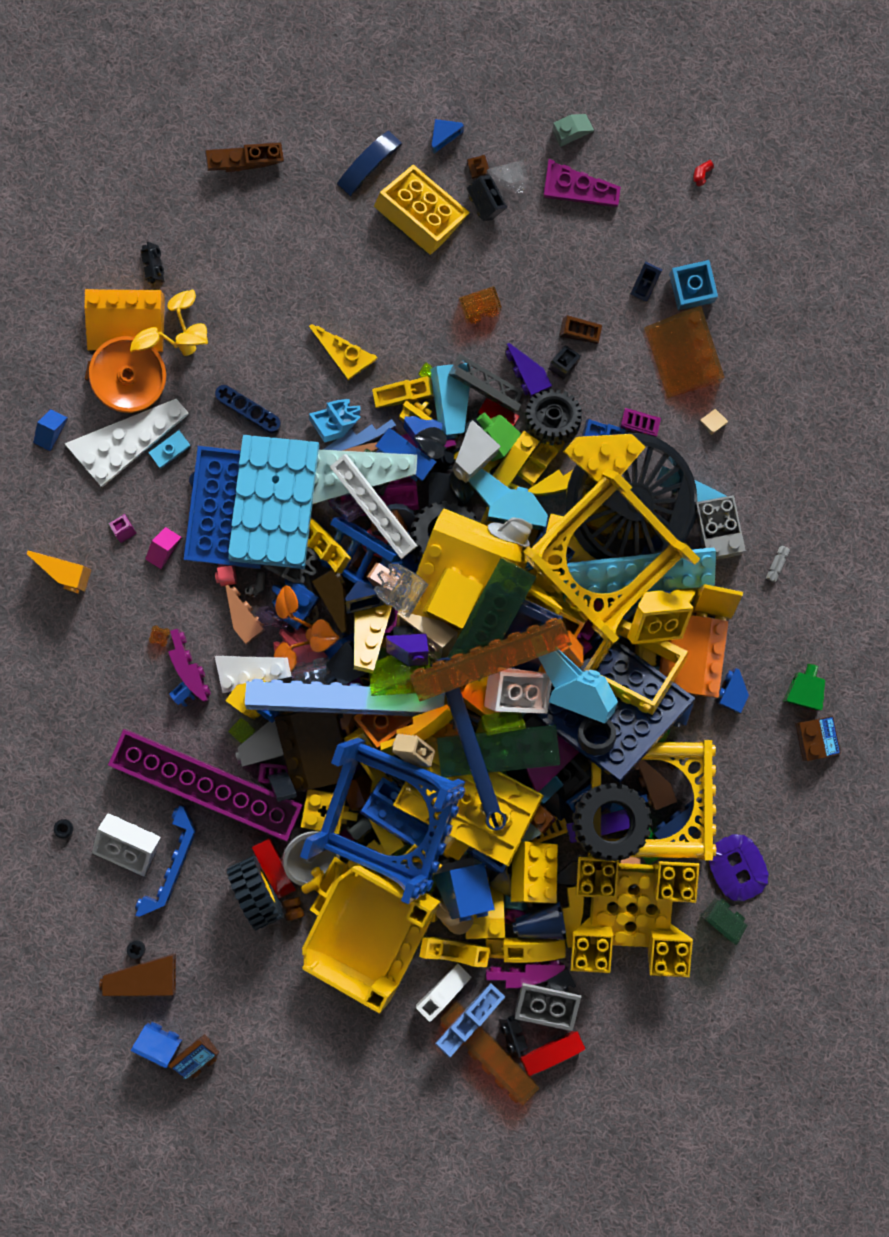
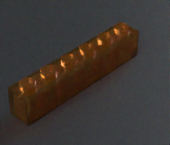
(494, 1059)

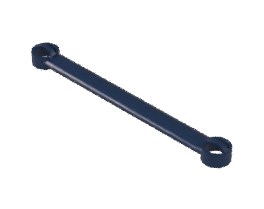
(474, 756)

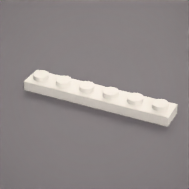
(373, 506)

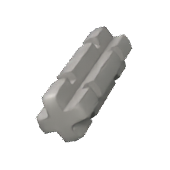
(777, 564)

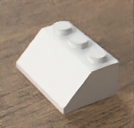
(125, 844)

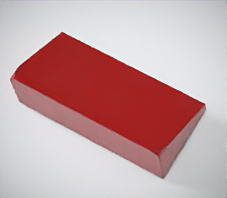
(493, 409)

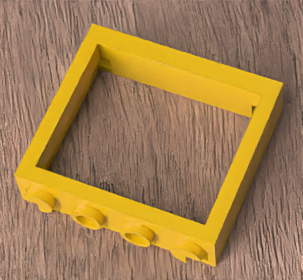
(661, 648)

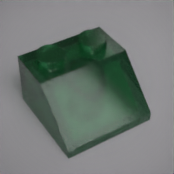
(724, 920)

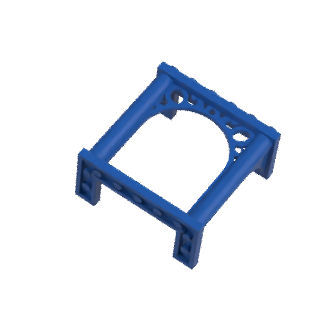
(448, 792)

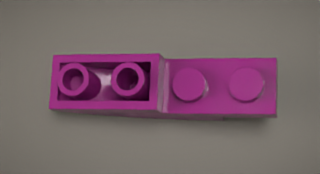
(190, 674)
(533, 974)

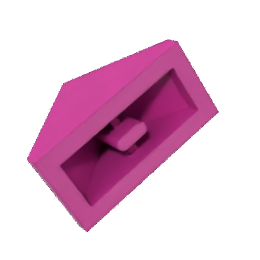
(162, 547)

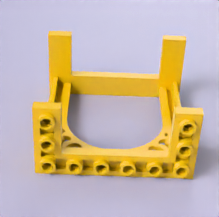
(606, 620)
(696, 848)

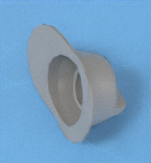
(513, 531)

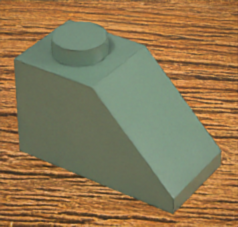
(571, 128)

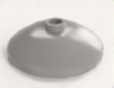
(300, 869)

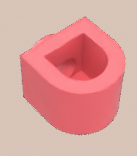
(226, 575)

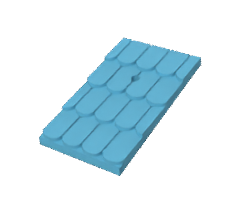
(273, 501)

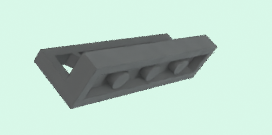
(484, 387)

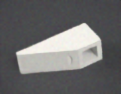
(443, 992)

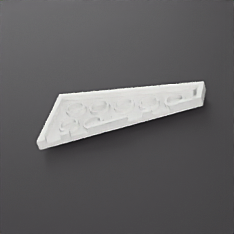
(118, 445)

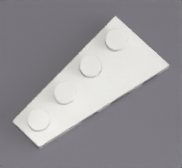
(238, 670)

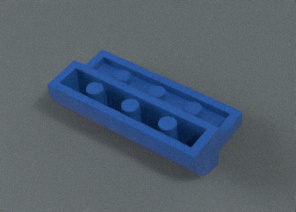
(381, 811)

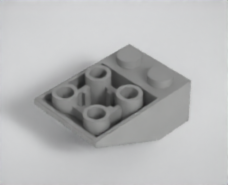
(720, 526)

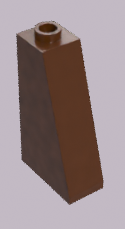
(143, 979)

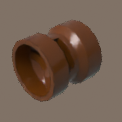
(295, 912)

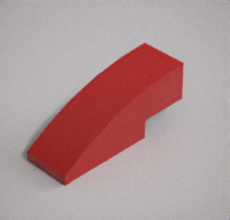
(273, 868)
(552, 1053)

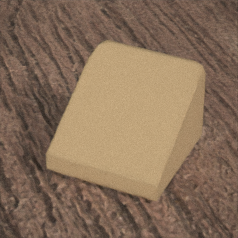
(713, 421)

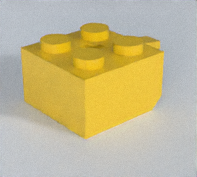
(317, 800)

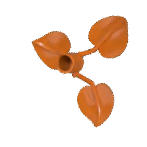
(319, 635)

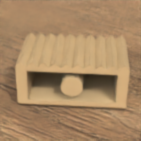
(413, 750)

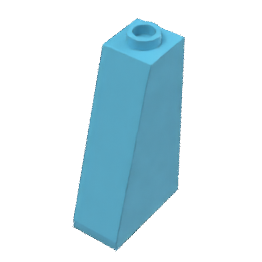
(450, 400)

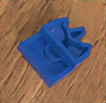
(306, 602)

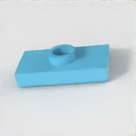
(169, 449)

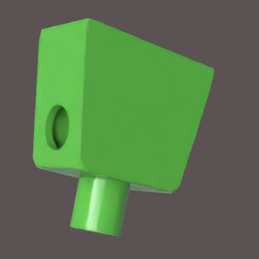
(501, 431)

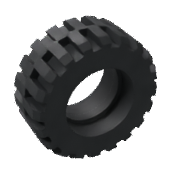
(425, 522)
(638, 817)

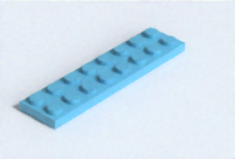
(616, 573)

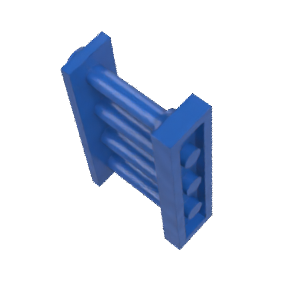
(372, 544)

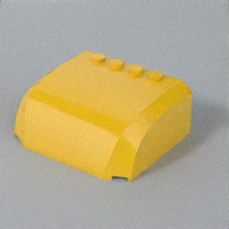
(466, 546)
(366, 936)

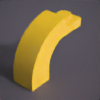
(455, 950)

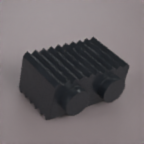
(486, 198)

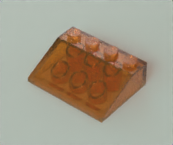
(684, 352)

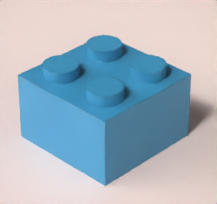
(693, 285)

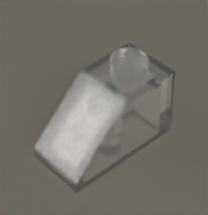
(510, 176)

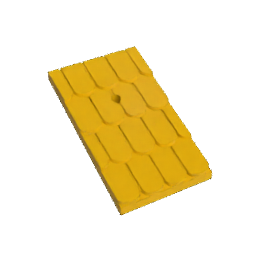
(469, 827)

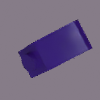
(409, 648)

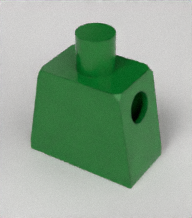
(807, 689)

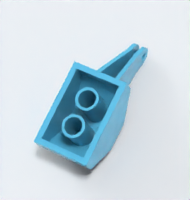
(508, 503)
(577, 690)

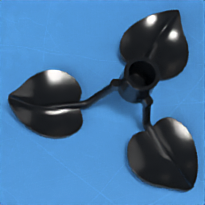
(432, 443)

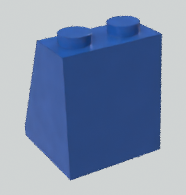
(465, 892)

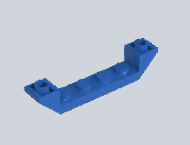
(183, 820)

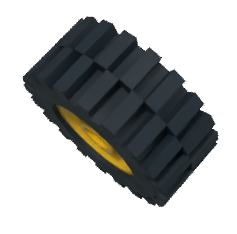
(254, 893)

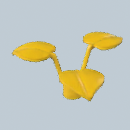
(185, 341)

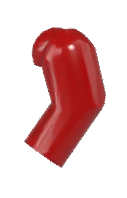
(700, 171)

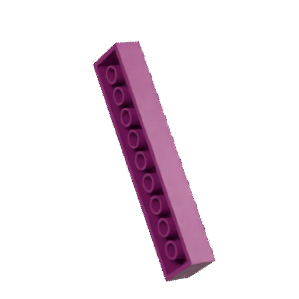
(205, 784)

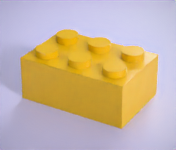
(534, 873)

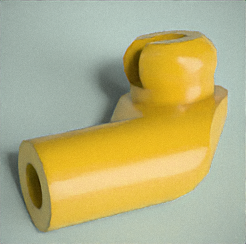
(315, 882)

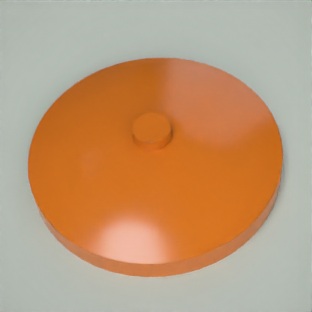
(126, 379)

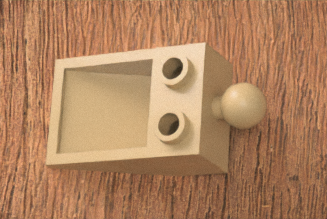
(439, 634)

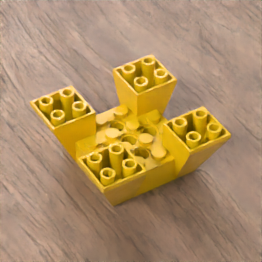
(652, 928)

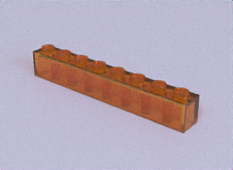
(490, 659)

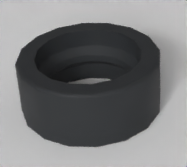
(599, 749)

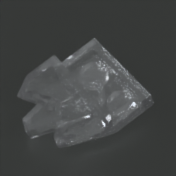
(400, 588)

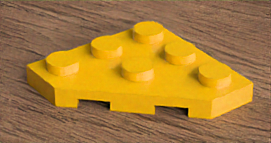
(604, 452)

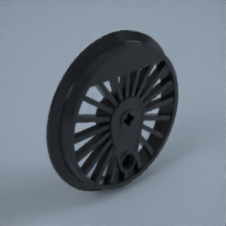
(681, 514)

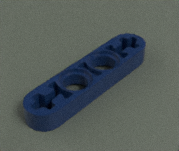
(249, 407)

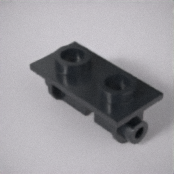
(151, 254)
(515, 1045)

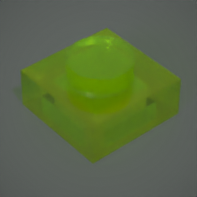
(241, 730)

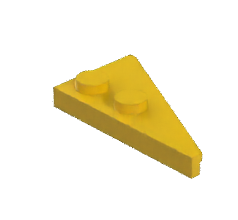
(348, 357)

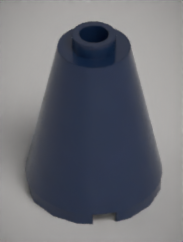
(542, 923)

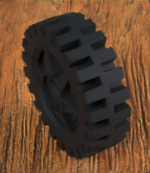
(550, 429)

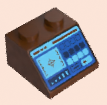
(817, 738)
(194, 1057)

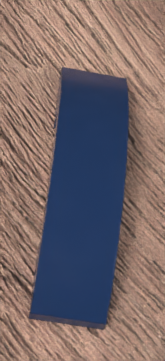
(368, 162)

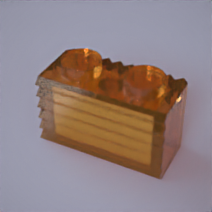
(480, 305)

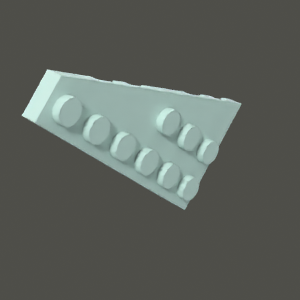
(375, 467)

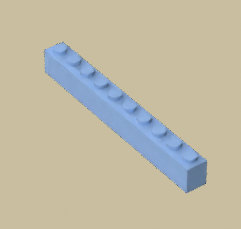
(333, 699)

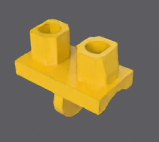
(420, 412)

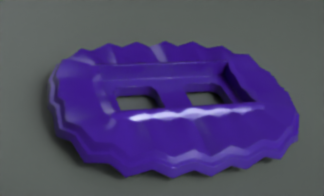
(750, 860)

